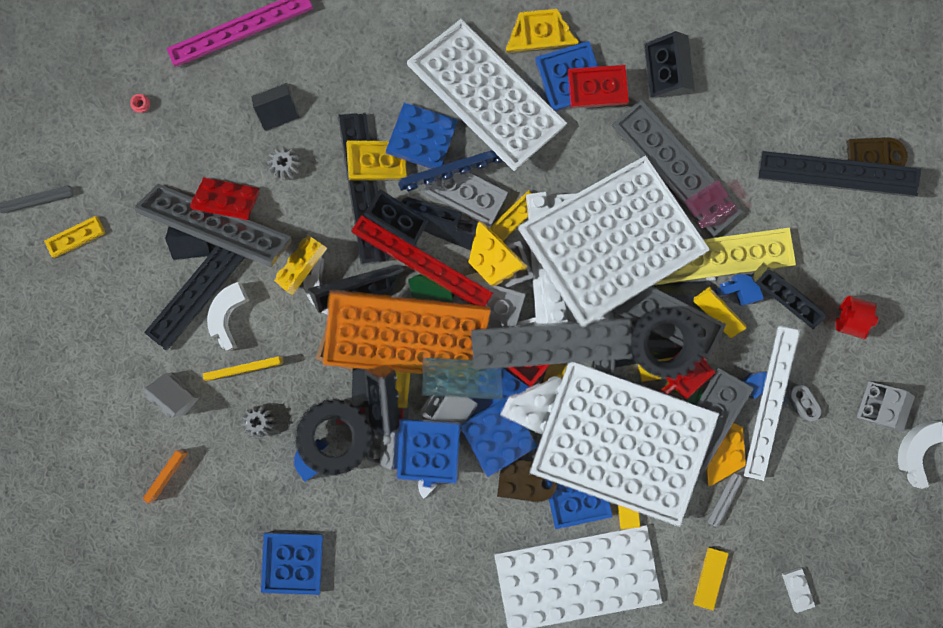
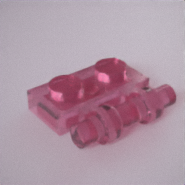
(707, 198)

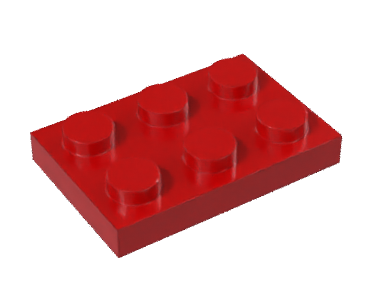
(598, 86)
(225, 198)

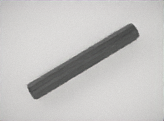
(36, 199)

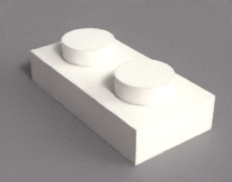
(798, 590)

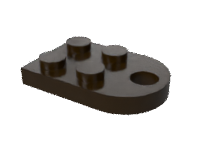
(876, 150)
(520, 484)

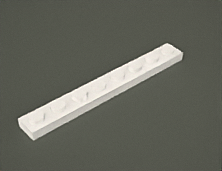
(553, 301)
(771, 402)

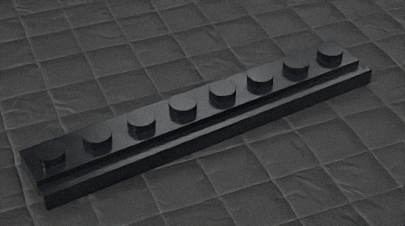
(839, 174)
(362, 192)
(193, 296)

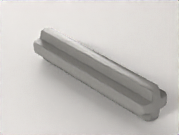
(725, 500)

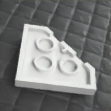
(534, 405)

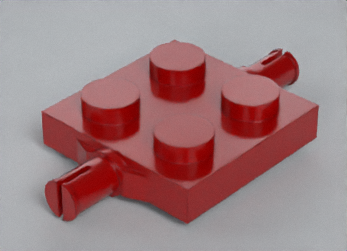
(692, 381)

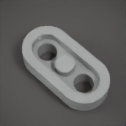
(804, 402)

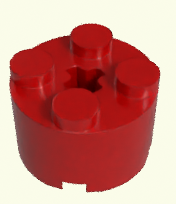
(856, 317)

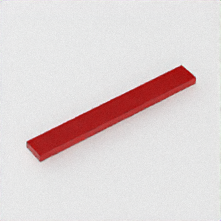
(421, 262)

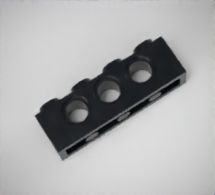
(788, 296)

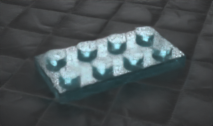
(460, 379)

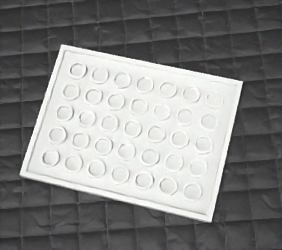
(613, 240)
(624, 443)

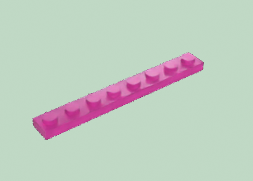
(236, 30)

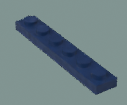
(446, 171)

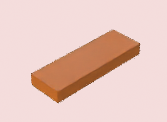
(165, 476)

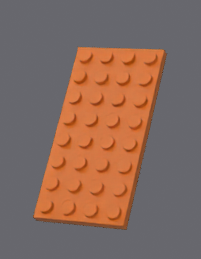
(397, 331)

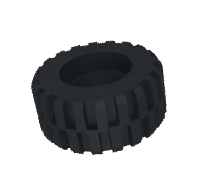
(333, 410)

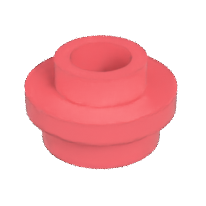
(136, 99)

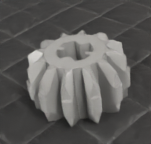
(291, 161)
(259, 429)

